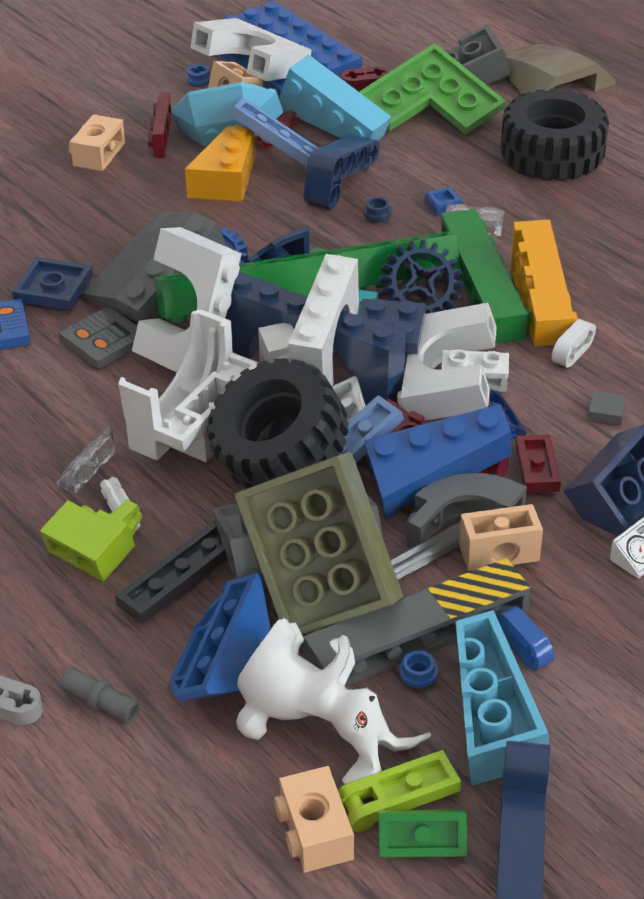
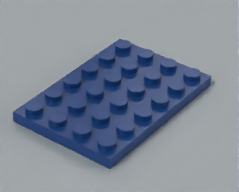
(288, 25)

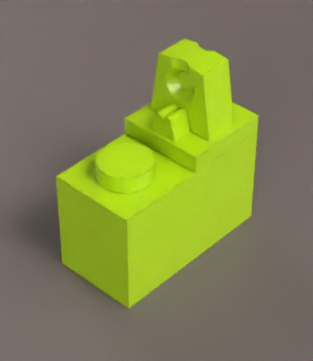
(92, 539)

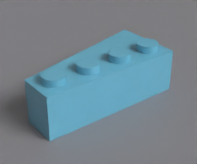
(330, 102)
(494, 697)

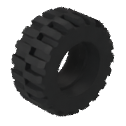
(554, 134)
(261, 398)

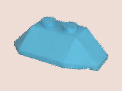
(206, 111)

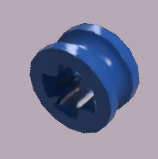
(198, 75)

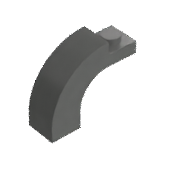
(458, 494)

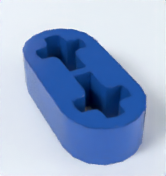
(525, 638)

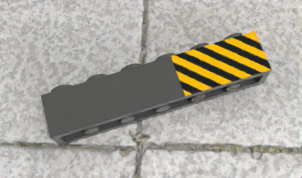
(420, 620)

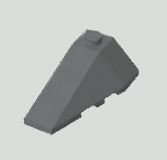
(482, 55)

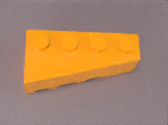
(541, 281)

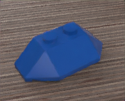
(222, 642)

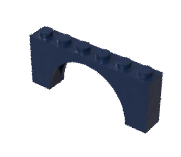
(368, 348)

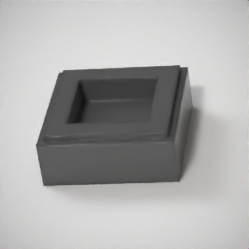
(606, 407)

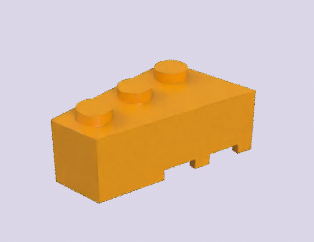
(223, 166)

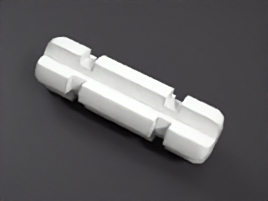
(114, 494)

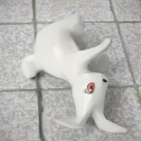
(289, 687)

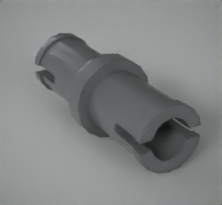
(100, 695)

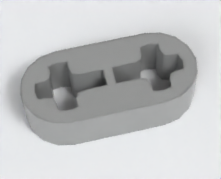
(19, 693)

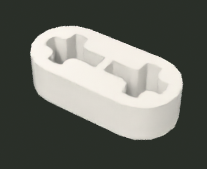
(573, 343)

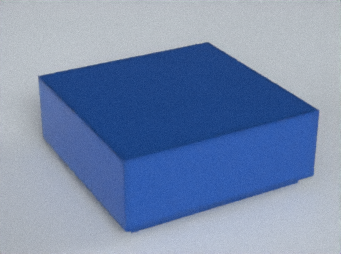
(438, 200)

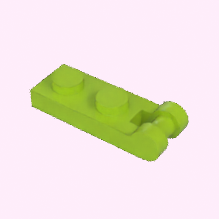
(399, 789)

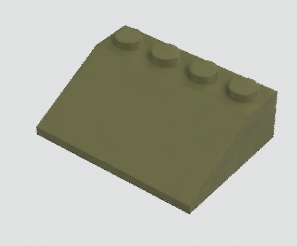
(319, 544)

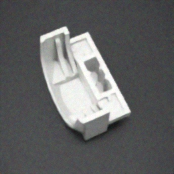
(183, 410)

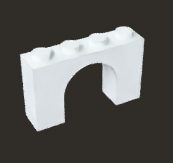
(268, 53)
(211, 271)
(315, 330)
(453, 390)

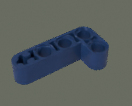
(333, 163)
(522, 821)

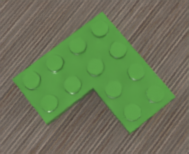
(435, 81)

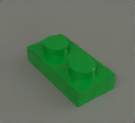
(422, 833)

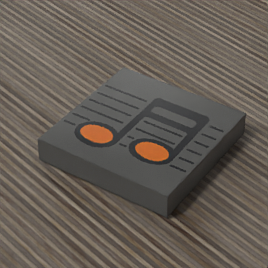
(100, 337)

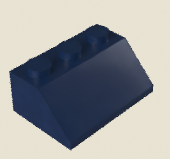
(612, 484)

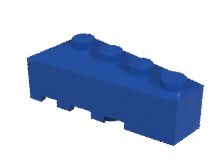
(419, 455)

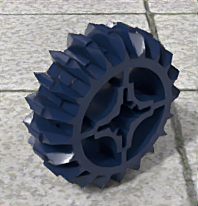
(427, 294)

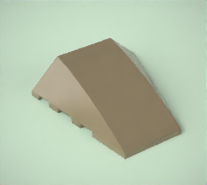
(549, 66)

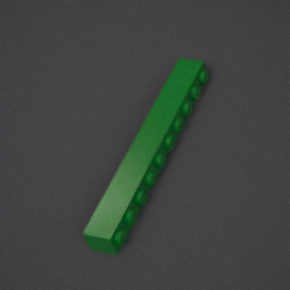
(297, 273)

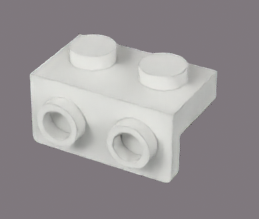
(493, 363)

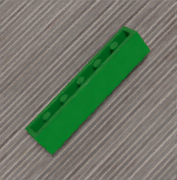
(485, 275)

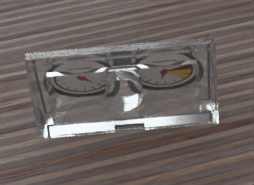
(88, 462)

